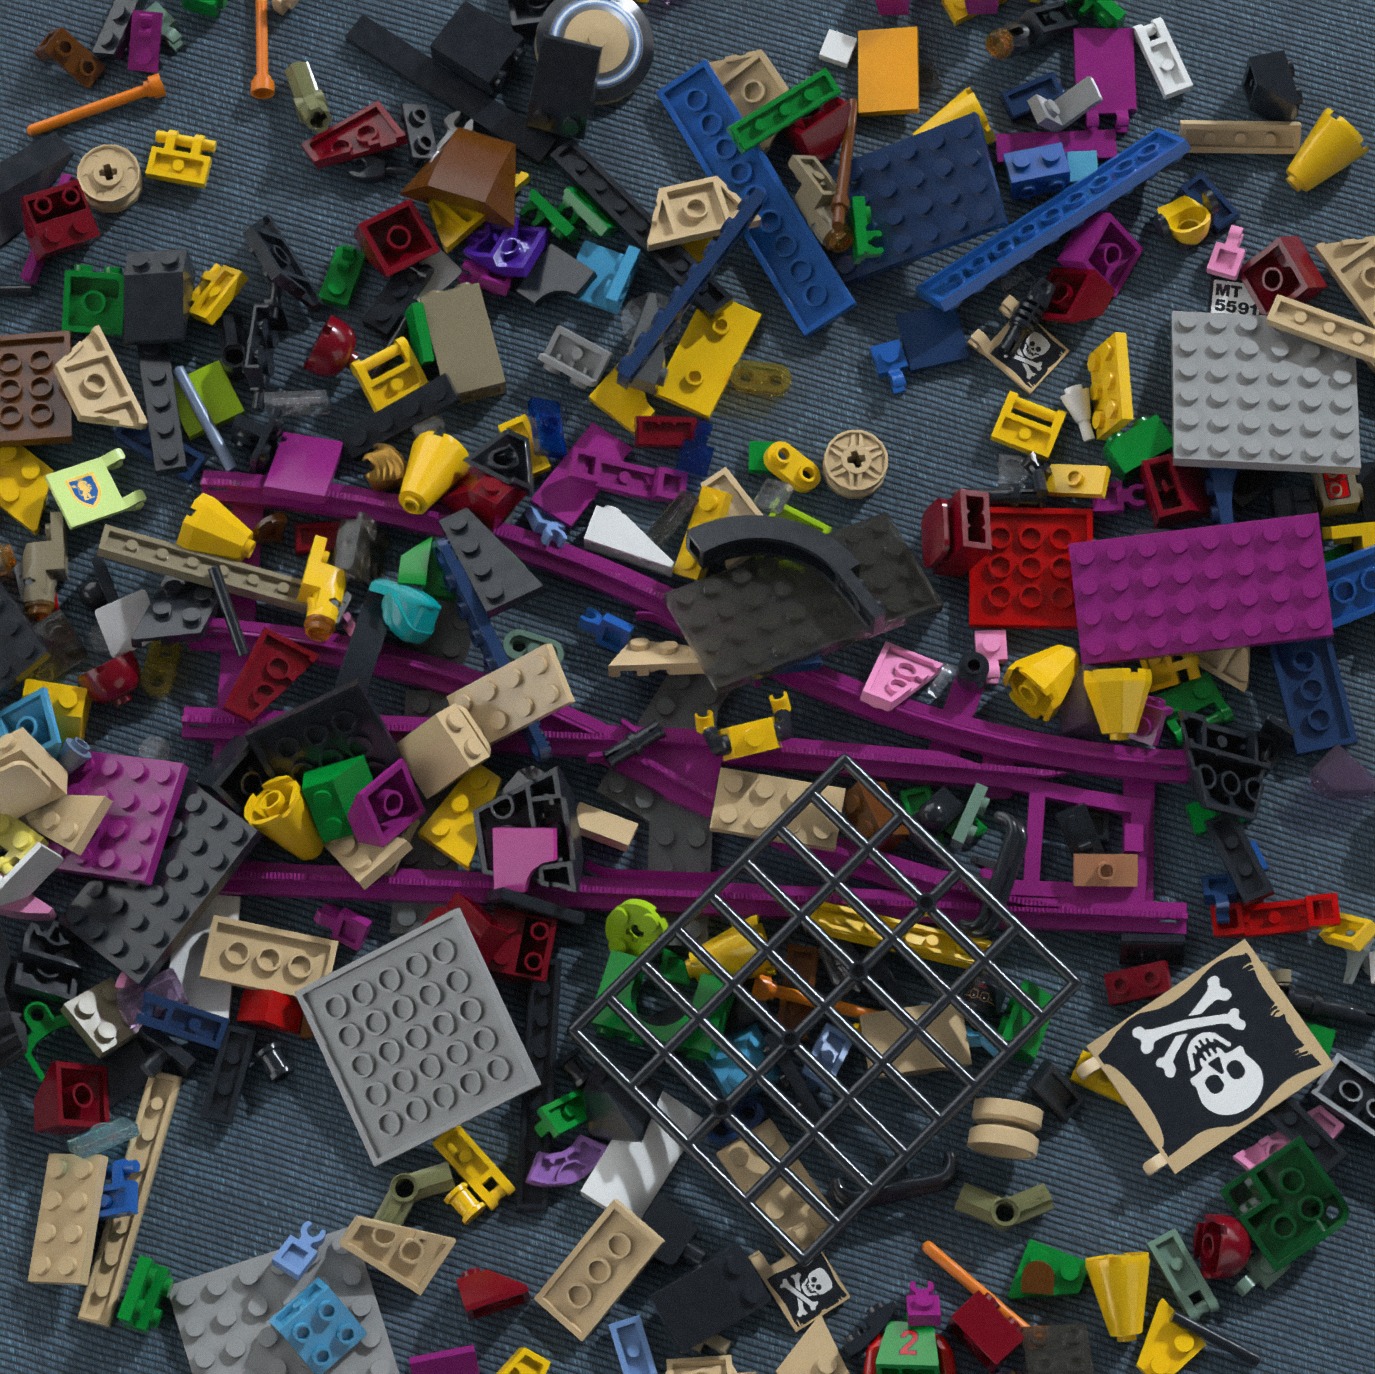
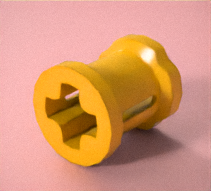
(465, 1203)

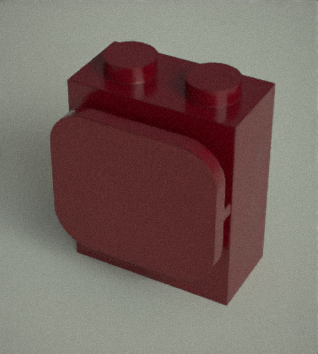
(956, 533)
(485, 929)

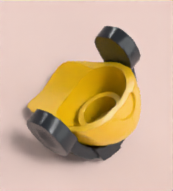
(1186, 221)

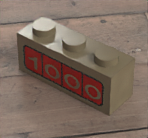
(1336, 493)

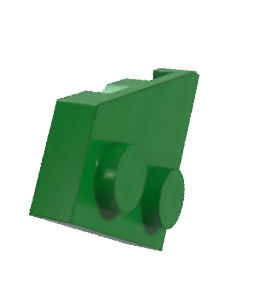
(1067, 1269)

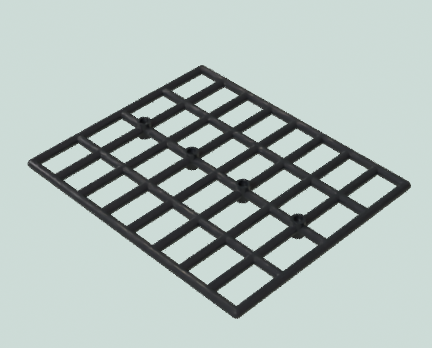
(791, 1039)

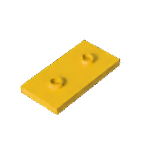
(706, 357)

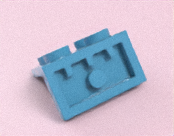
(613, 273)
(318, 1326)

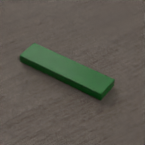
(783, 111)

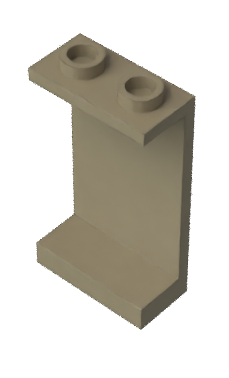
(464, 341)

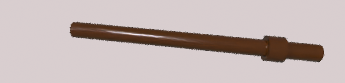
(840, 202)

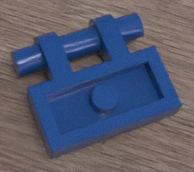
(120, 1196)

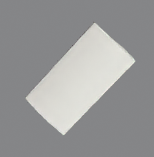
(638, 1169)

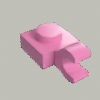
(1228, 257)
(994, 647)

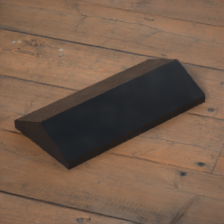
(1348, 1094)

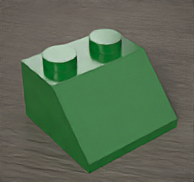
(331, 793)

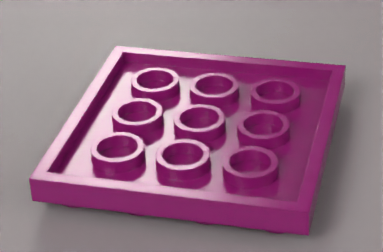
(136, 823)

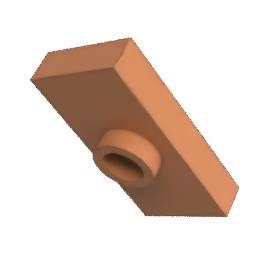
(1105, 870)

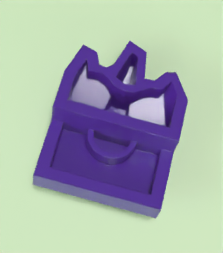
(505, 249)

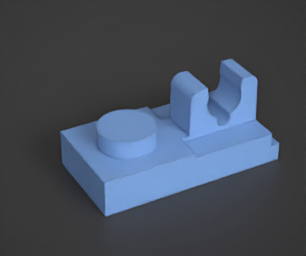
(831, 1051)

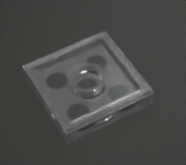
(298, 402)

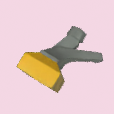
(1355, 937)

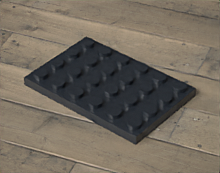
(143, 923)

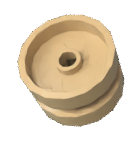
(1005, 1128)

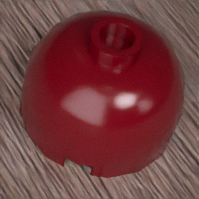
(332, 349)
(112, 680)
(1222, 1246)

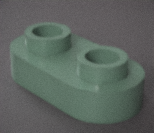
(531, 642)

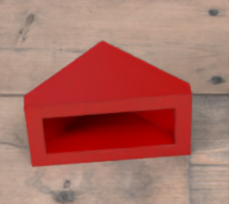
(270, 1011)

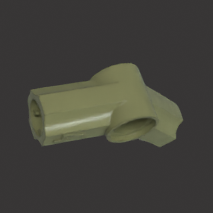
(308, 99)
(426, 1184)
(1023, 1205)

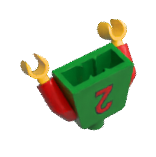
(909, 1351)

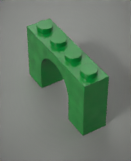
(697, 1046)

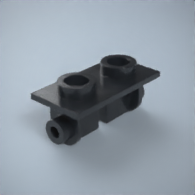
(418, 132)

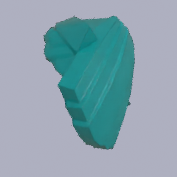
(407, 610)

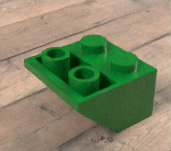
(1020, 1017)

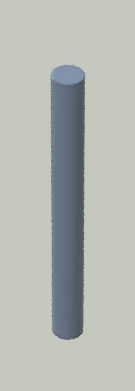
(205, 419)

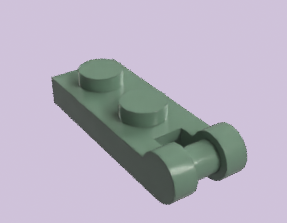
(1182, 1274)

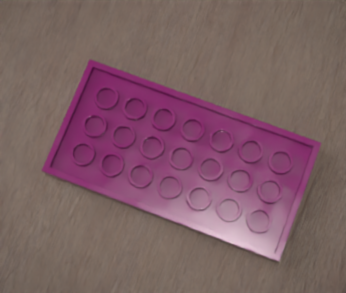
(1200, 590)

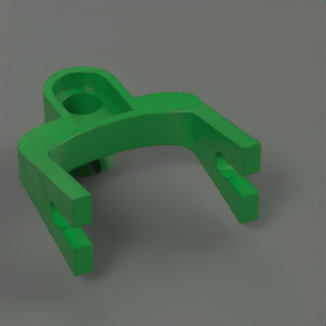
(40, 1030)

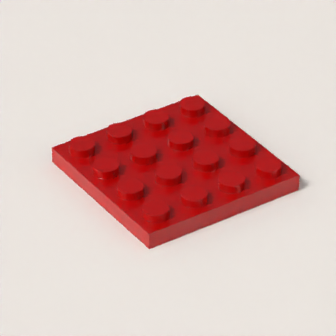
(1028, 571)

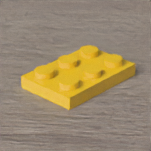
(1110, 386)

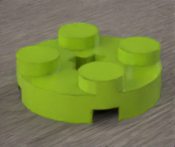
(627, 915)

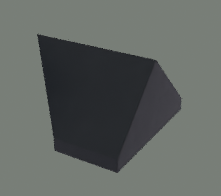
(506, 459)

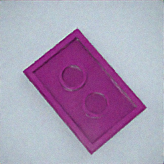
(303, 468)

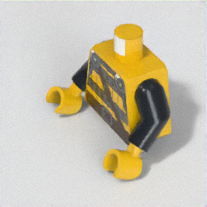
(751, 736)

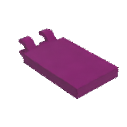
(1109, 60)

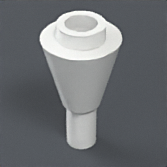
(1078, 404)

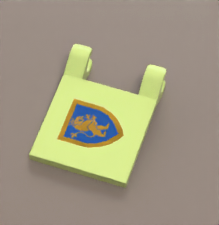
(89, 493)

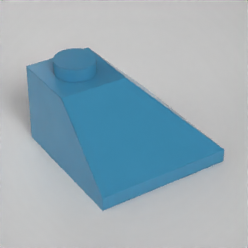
(36, 717)
(727, 1073)

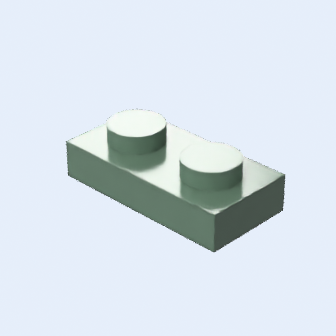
(976, 805)

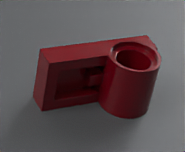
(1138, 983)

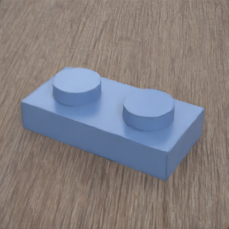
(632, 1346)

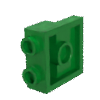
(93, 300)
(144, 1296)

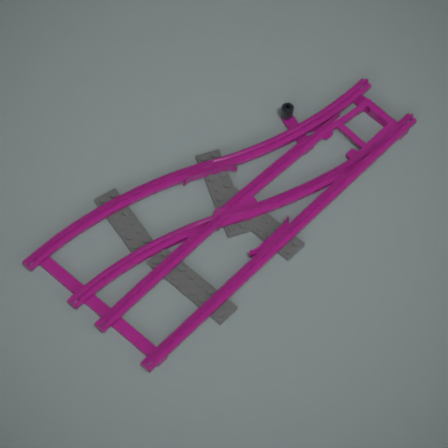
(678, 775)

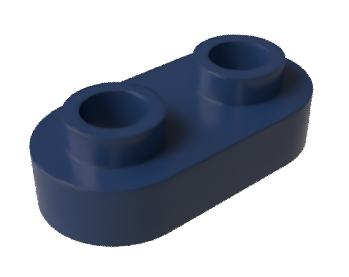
(747, 1102)

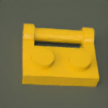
(393, 383)
(1026, 434)

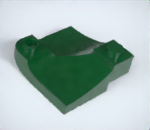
(1286, 1203)

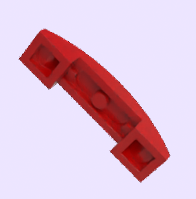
(1279, 917)

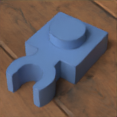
(546, 526)
(298, 1254)

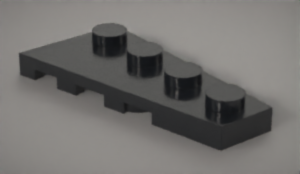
(491, 568)

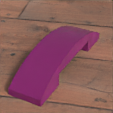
(625, 478)

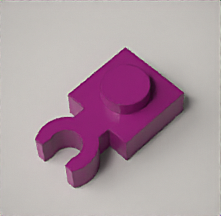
(1117, 498)
(923, 1306)

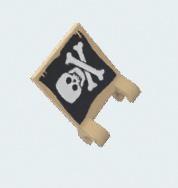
(1033, 359)
(800, 1290)

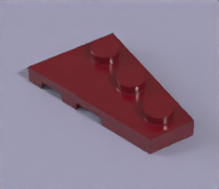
(354, 137)
(267, 674)

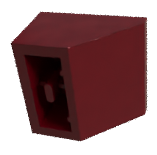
(58, 220)
(1173, 492)
(526, 950)

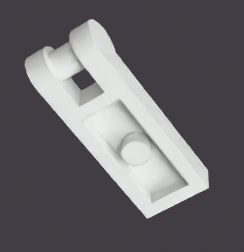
(1163, 58)

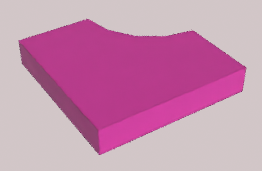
(519, 853)

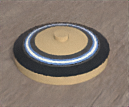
(610, 24)

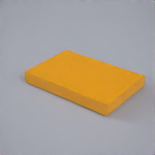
(888, 71)

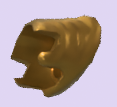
(387, 468)

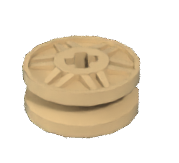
(112, 194)
(865, 451)

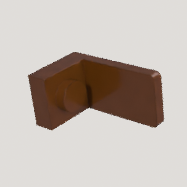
(70, 56)

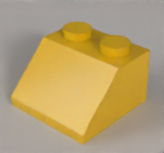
(69, 705)

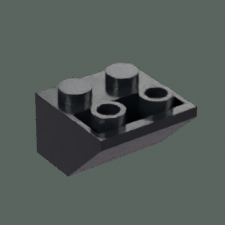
(1271, 87)

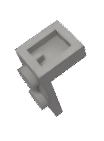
(1068, 107)

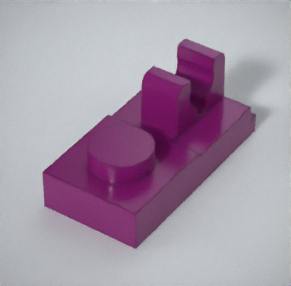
(145, 41)

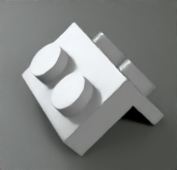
(575, 357)

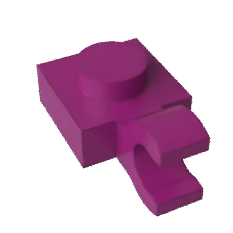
(487, 279)
(347, 925)

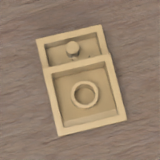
(948, 1029)

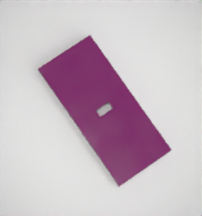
(567, 498)

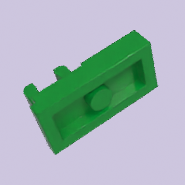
(1106, 12)
(584, 209)
(545, 212)
(859, 218)
(342, 276)
(562, 1115)

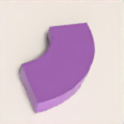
(566, 1166)

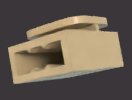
(444, 749)
(28, 775)

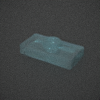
(103, 1137)

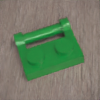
(1194, 697)

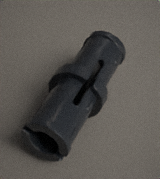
(634, 744)

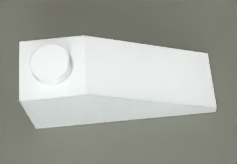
(621, 539)

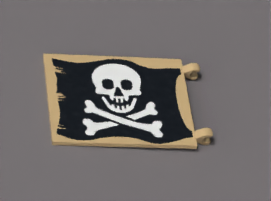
(1208, 1057)

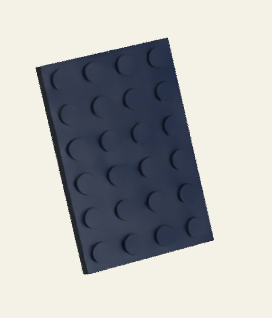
(923, 196)

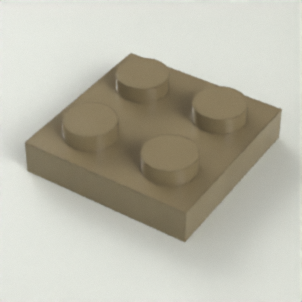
(99, 1019)

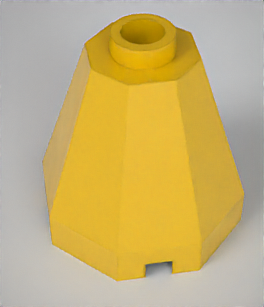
(215, 531)
(1042, 680)
(1118, 699)

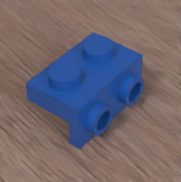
(1037, 171)

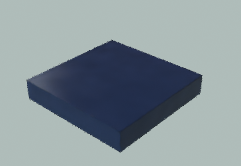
(932, 338)

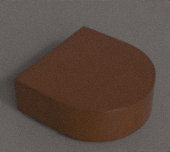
(1038, 1278)

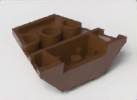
(471, 174)

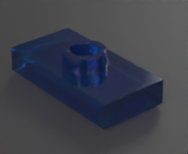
(547, 428)

